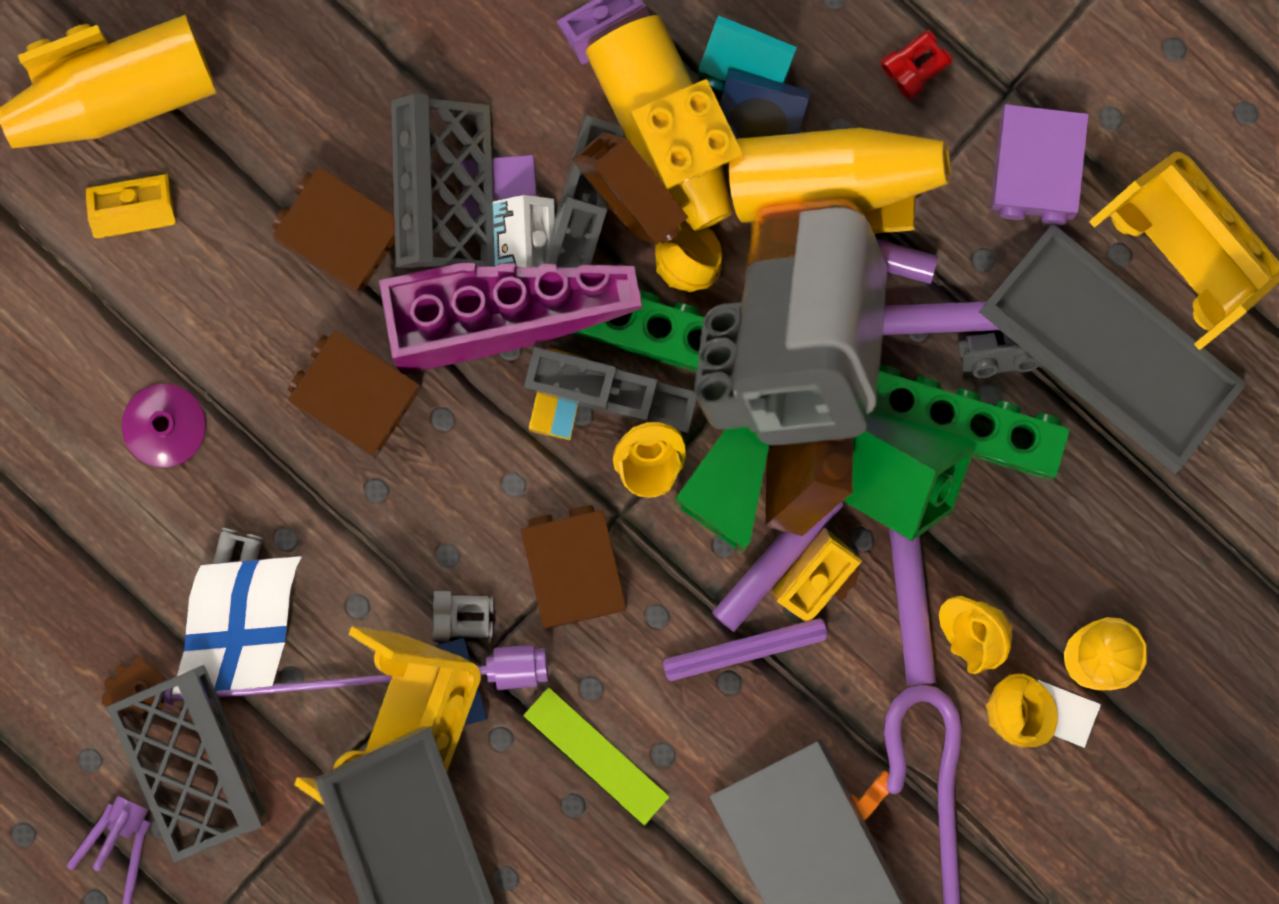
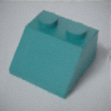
(744, 51)

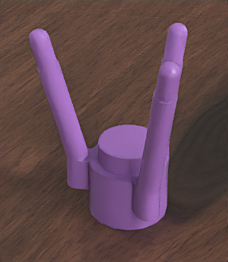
(122, 820)

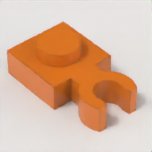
(872, 796)

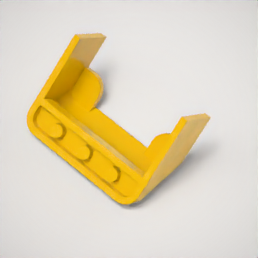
(1200, 239)
(425, 691)

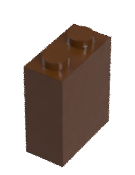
(336, 230)
(353, 393)
(806, 482)
(572, 567)

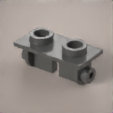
(985, 358)

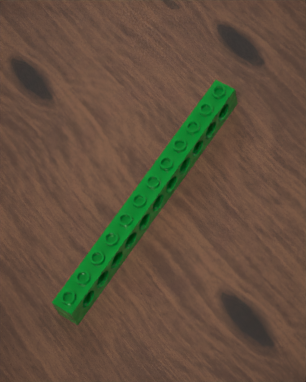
(1039, 460)

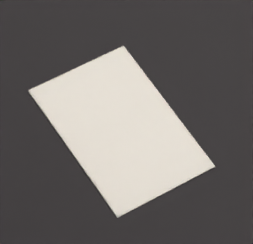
(1075, 715)

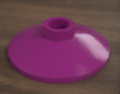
(182, 436)

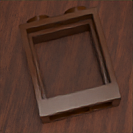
(630, 188)

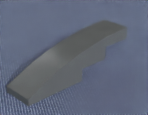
(580, 206)
(609, 389)

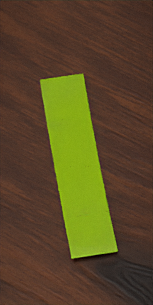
(596, 756)

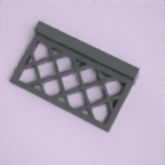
(416, 182)
(222, 751)

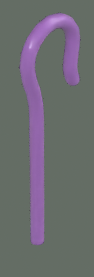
(947, 772)

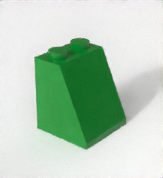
(907, 473)
(727, 487)

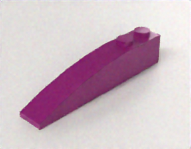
(489, 310)

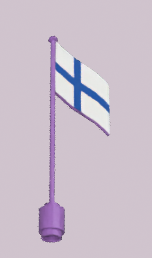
(241, 630)

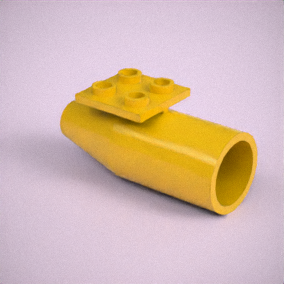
(99, 87)
(668, 117)
(863, 164)

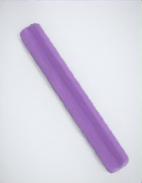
(745, 649)

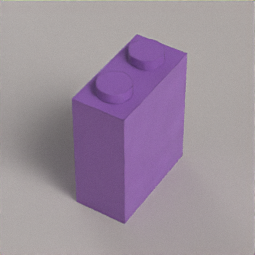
(1039, 164)

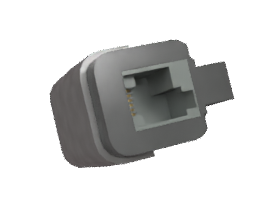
(809, 330)

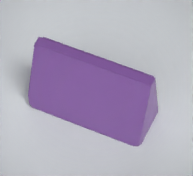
(596, 20)

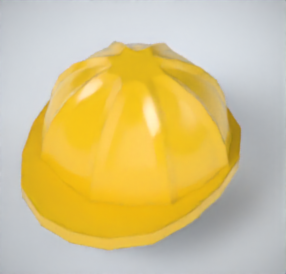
(689, 259)
(650, 458)
(976, 632)
(1106, 654)
(1022, 711)

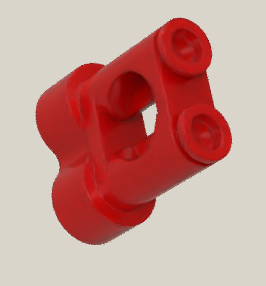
(903, 72)

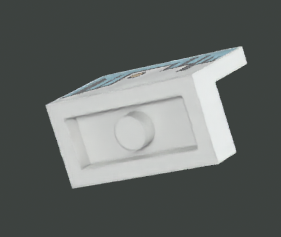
(522, 230)

